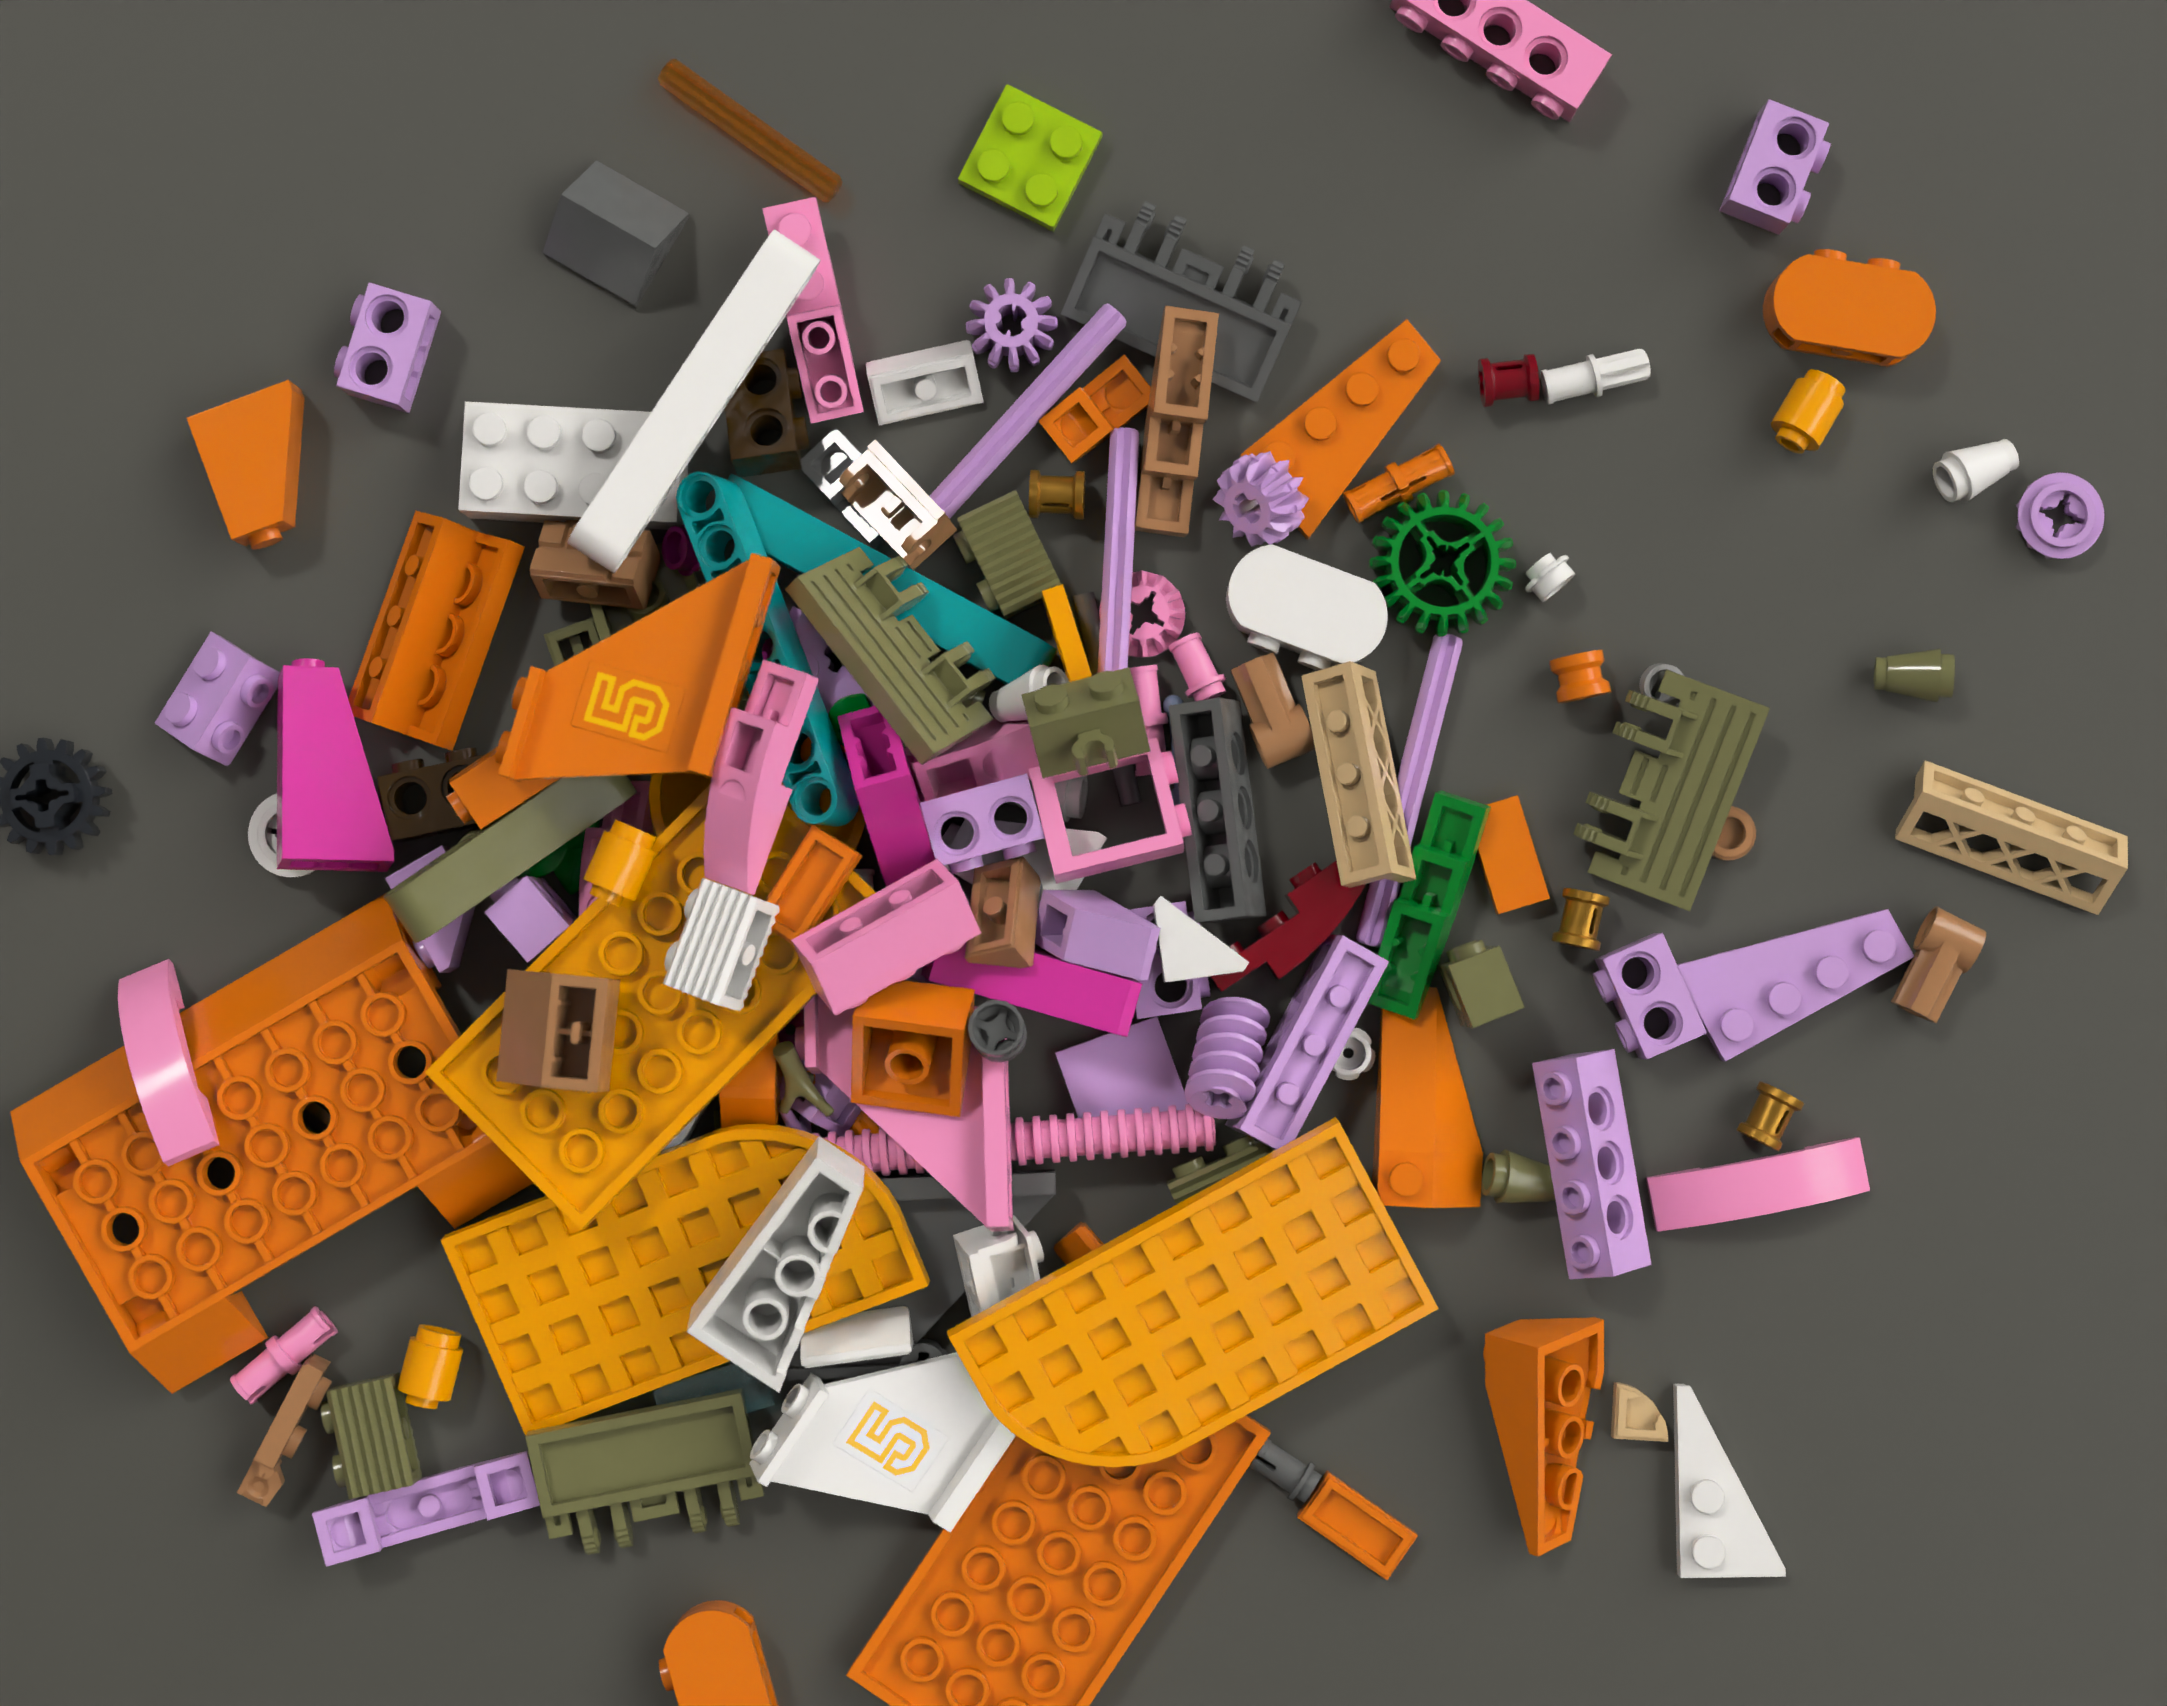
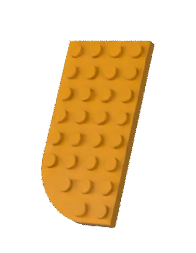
(608, 1307)
(1199, 1311)

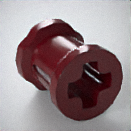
(1508, 380)

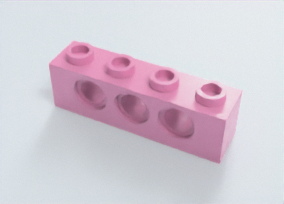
(1508, 66)

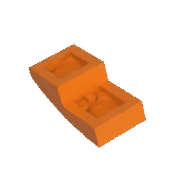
(1095, 410)

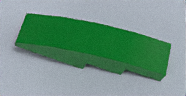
(1429, 904)

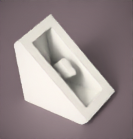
(1189, 949)

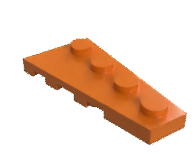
(1348, 419)

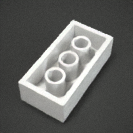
(545, 461)

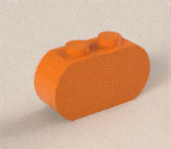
(1849, 308)
(717, 1658)

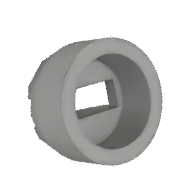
(1649, 678)

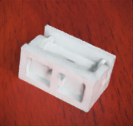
(997, 1263)

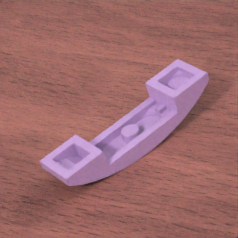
(427, 1507)

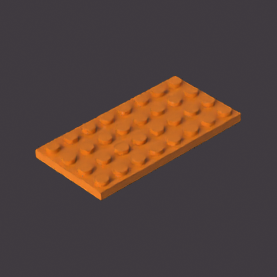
(1049, 1576)

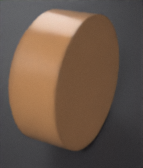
(1736, 836)

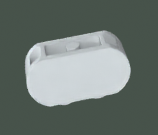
(1305, 608)

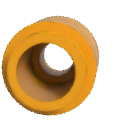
(1808, 411)
(620, 863)
(430, 1366)

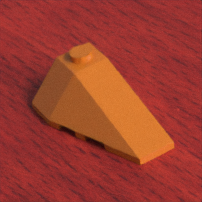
(1423, 1119)
(1539, 1398)

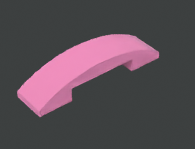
(162, 1063)
(1758, 1185)

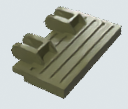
(891, 655)
(1680, 793)
(645, 1461)

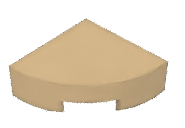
(1636, 1416)

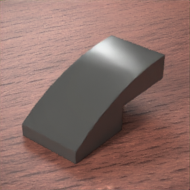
(825, 466)

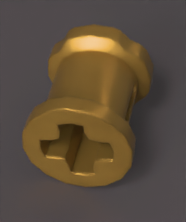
(1056, 494)
(1581, 919)
(1770, 1116)

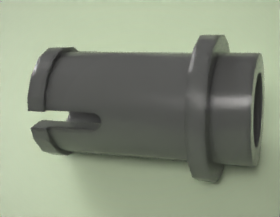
(1286, 1471)

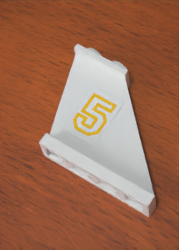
(887, 1438)

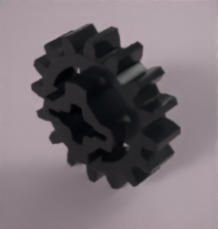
(44, 776)

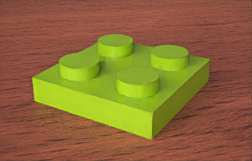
(1030, 157)

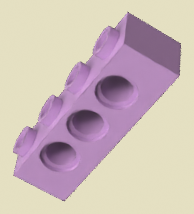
(1591, 1164)

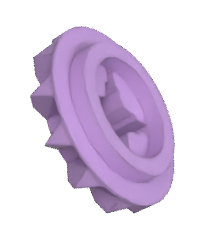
(2080, 503)

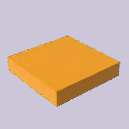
(1065, 633)

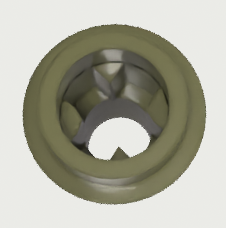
(1916, 674)
(1516, 1179)

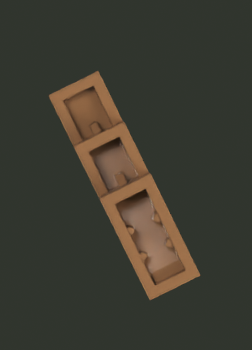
(1175, 420)

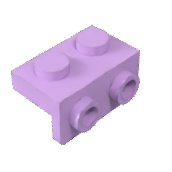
(218, 699)

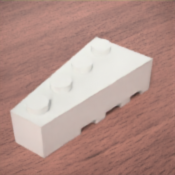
(775, 1274)

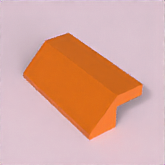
(434, 629)

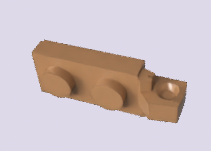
(285, 1434)

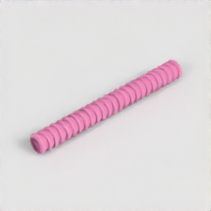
(1060, 1138)

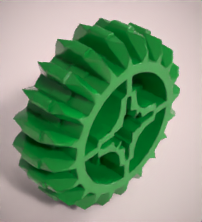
(1456, 584)

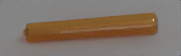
(750, 130)

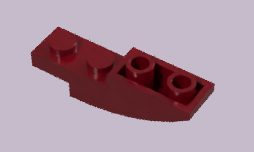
(1286, 941)

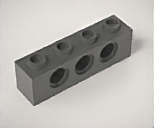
(1219, 808)

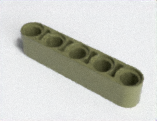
(502, 851)

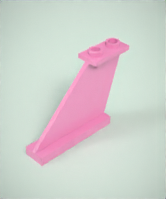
(962, 1153)

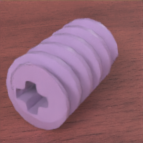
(1227, 1057)

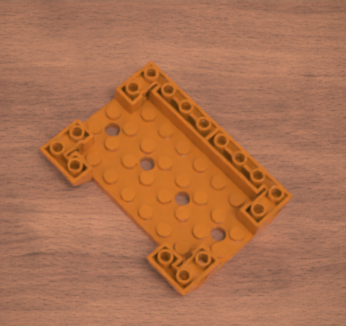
(287, 1034)

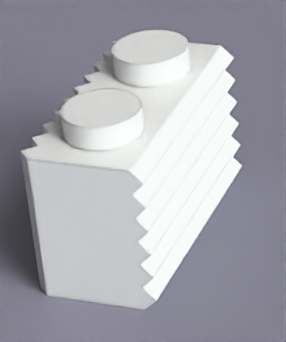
(719, 944)

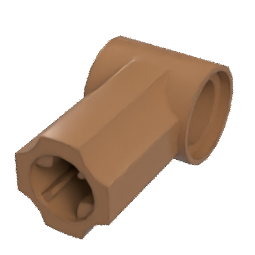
(1277, 723)
(1943, 951)

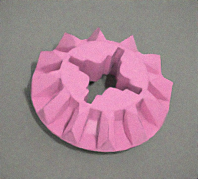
(1167, 606)

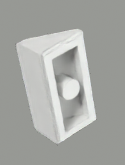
(924, 382)
(859, 1338)

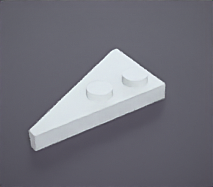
(1714, 1516)

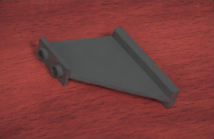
(933, 1219)

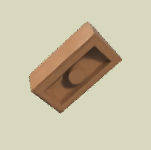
(1006, 913)

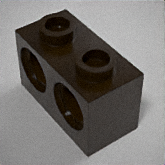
(754, 414)
(438, 814)

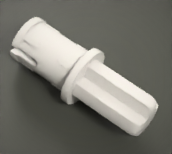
(1595, 375)

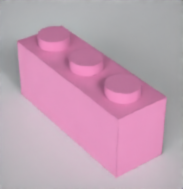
(886, 937)

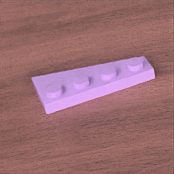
(1777, 982)

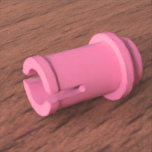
(1197, 668)

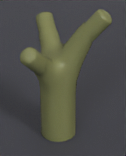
(797, 1080)

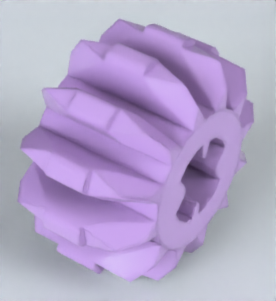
(1031, 326)
(1260, 498)

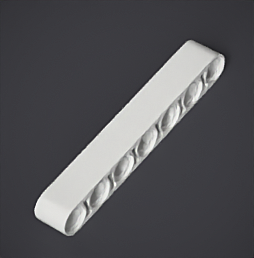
(693, 401)

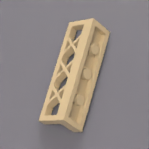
(1358, 775)
(2017, 822)

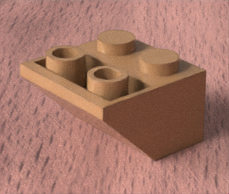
(558, 1031)

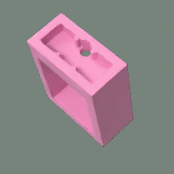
(1073, 867)

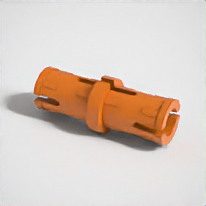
(1398, 483)

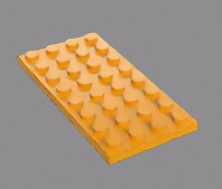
(667, 1044)

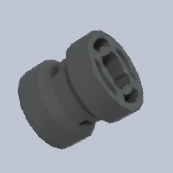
(990, 1025)

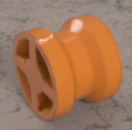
(1580, 676)

